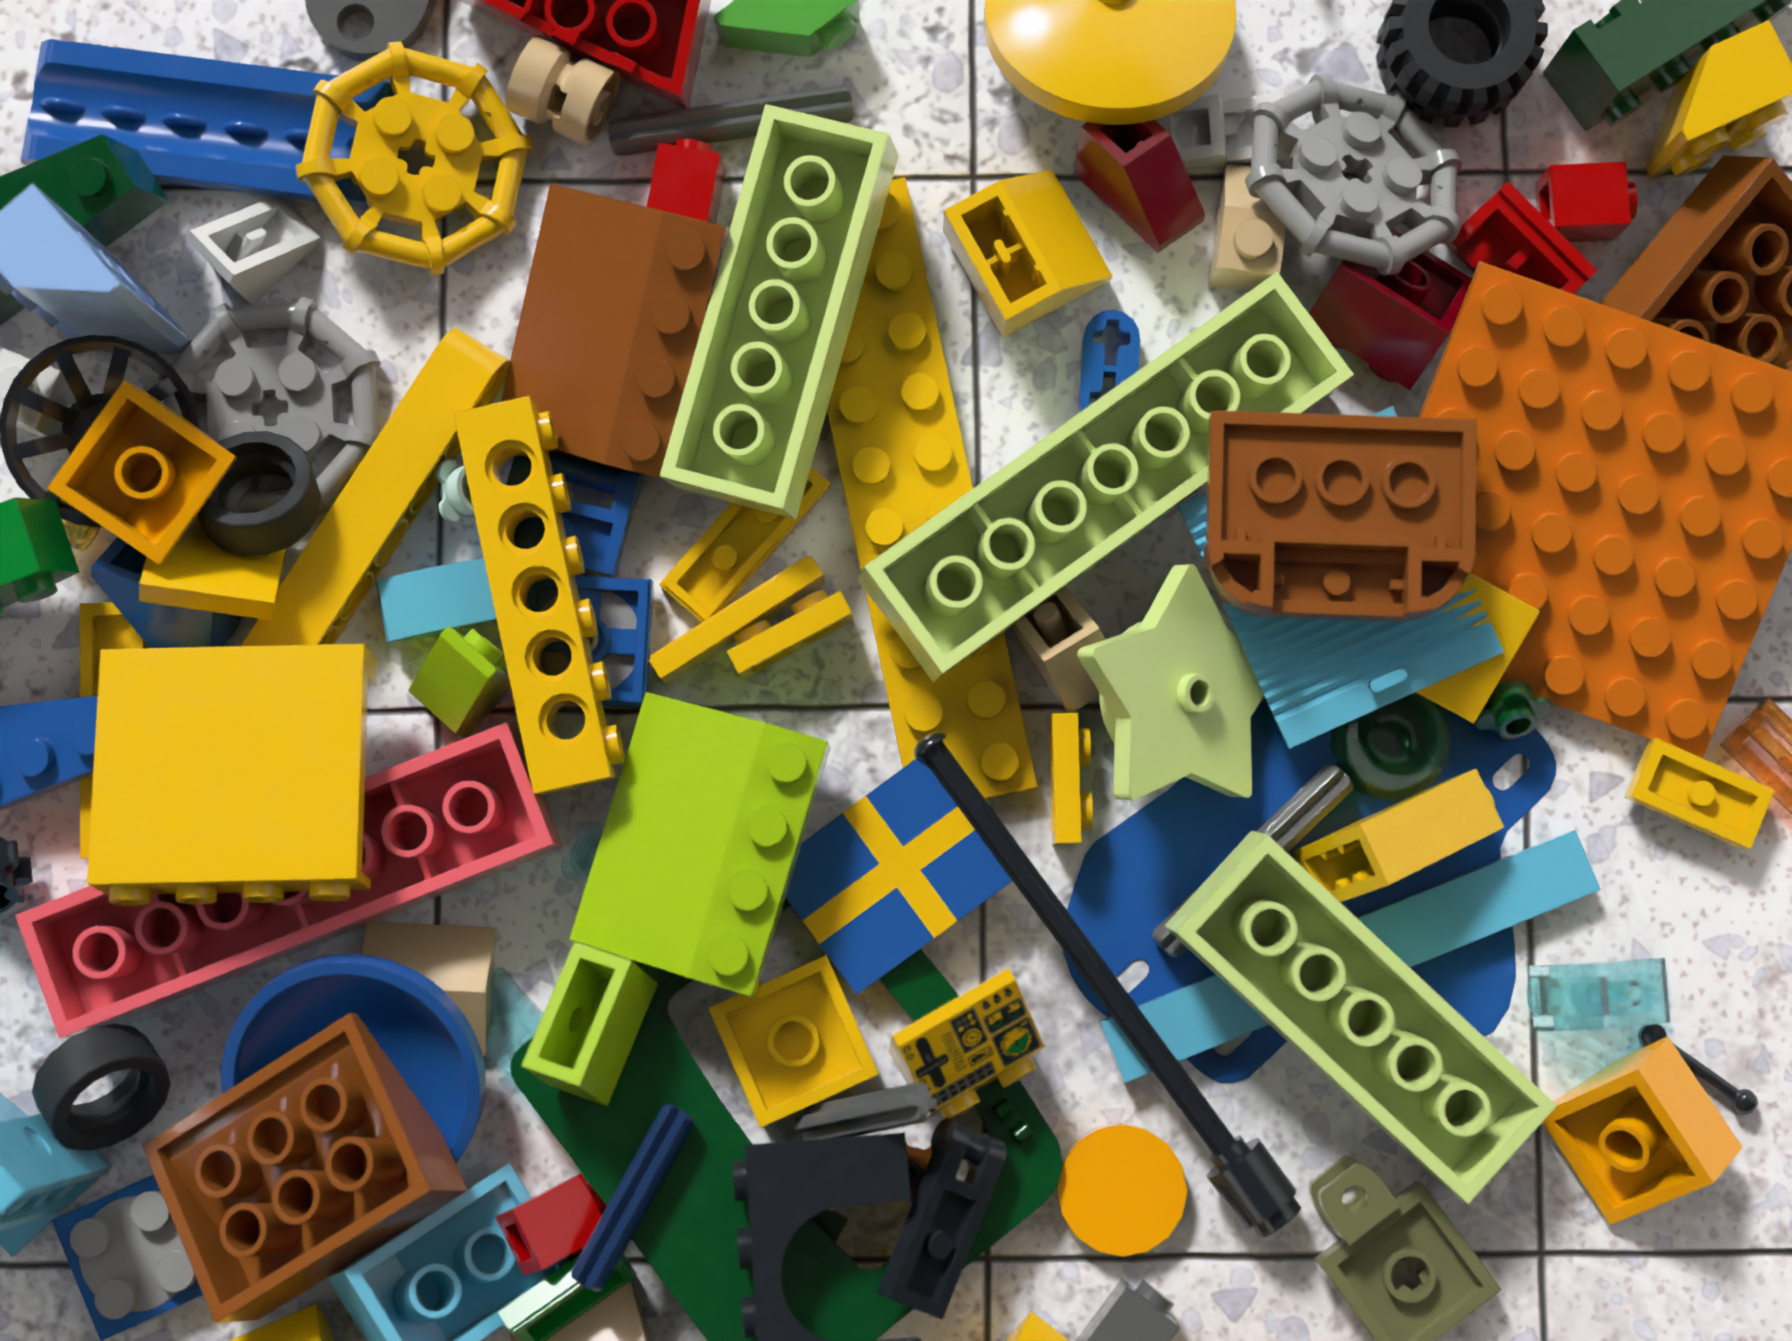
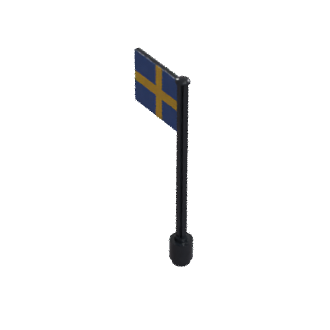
(927, 856)

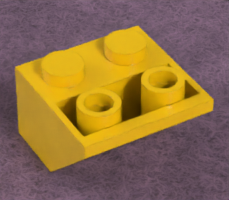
(1724, 101)
(1024, 249)

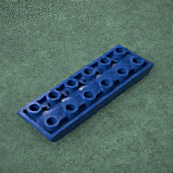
(186, 116)

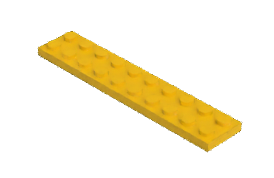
(898, 470)

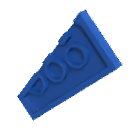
(45, 746)

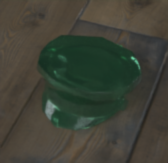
(1393, 748)

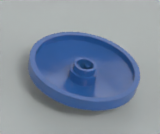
(402, 1010)

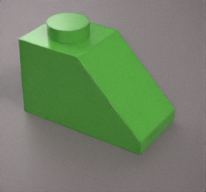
(787, 25)

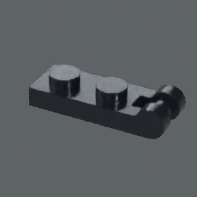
(943, 1219)

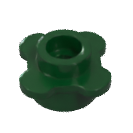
(1512, 710)

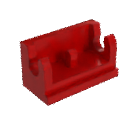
(1520, 240)

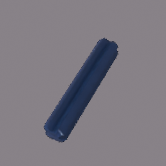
(632, 1197)

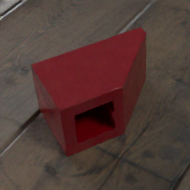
(1140, 179)

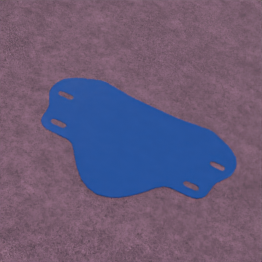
(1180, 838)

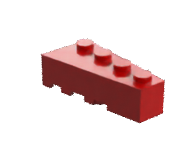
(645, 40)

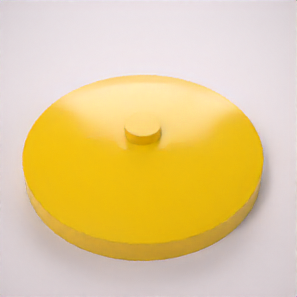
(1110, 56)

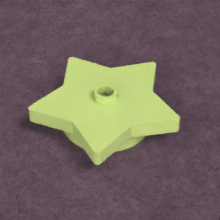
(1177, 694)

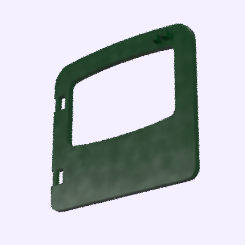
(694, 1214)

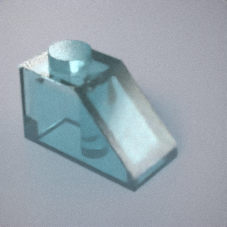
(1598, 994)

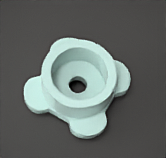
(454, 503)

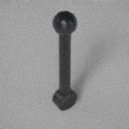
(1743, 1100)

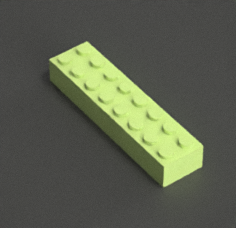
(1096, 478)

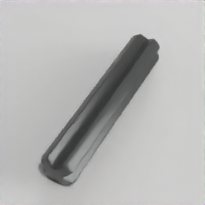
(867, 1113)

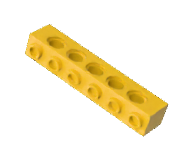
(487, 440)

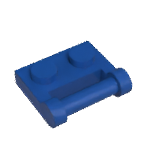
(598, 529)

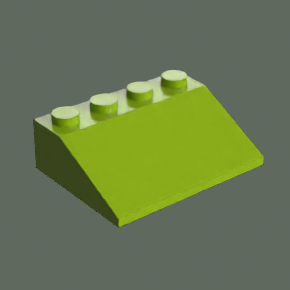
(701, 843)

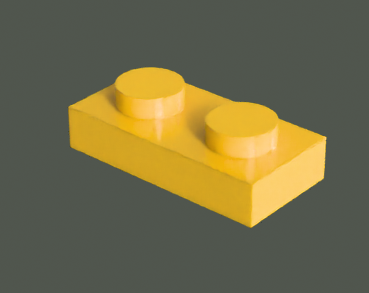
(812, 620)
(1068, 751)
(1699, 794)

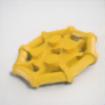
(383, 178)

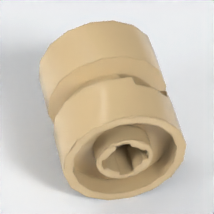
(556, 88)

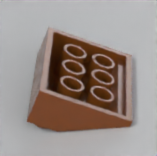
(1722, 263)
(613, 324)
(300, 1171)

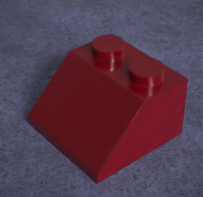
(1392, 319)

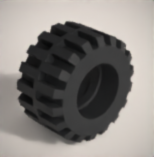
(1456, 88)

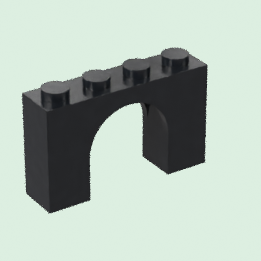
(785, 1189)

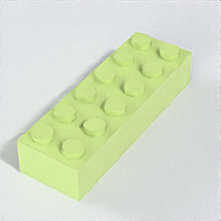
(780, 311)
(1360, 1015)

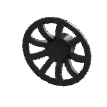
(82, 413)

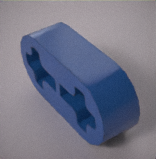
(1092, 355)

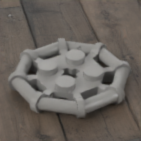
(1318, 199)
(295, 379)

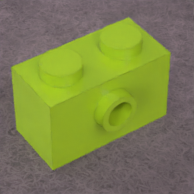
(590, 1023)

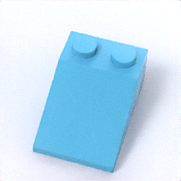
(443, 1272)

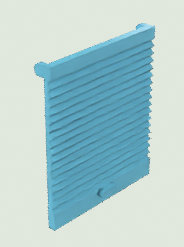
(1321, 668)

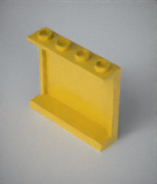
(230, 772)

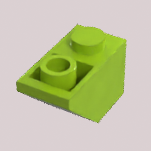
(462, 680)

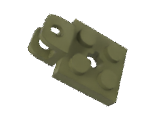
(1376, 1234)

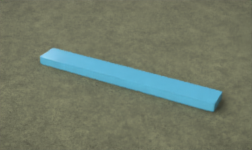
(1412, 928)

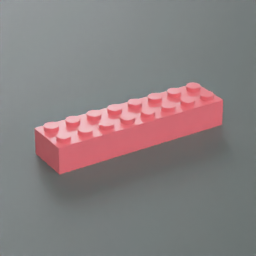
(424, 835)

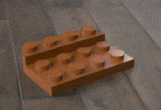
(1339, 513)

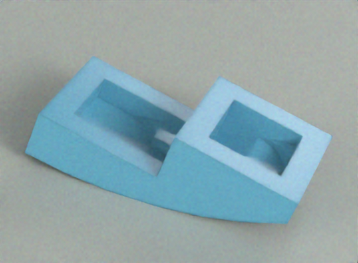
(432, 598)

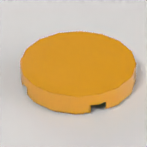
(1121, 1189)

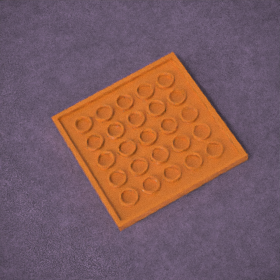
(1624, 496)

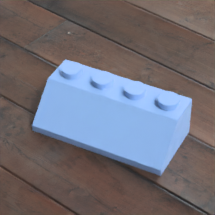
(75, 279)

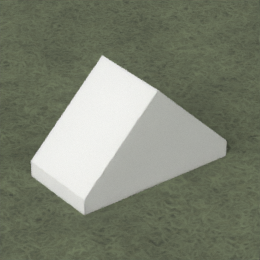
(255, 245)

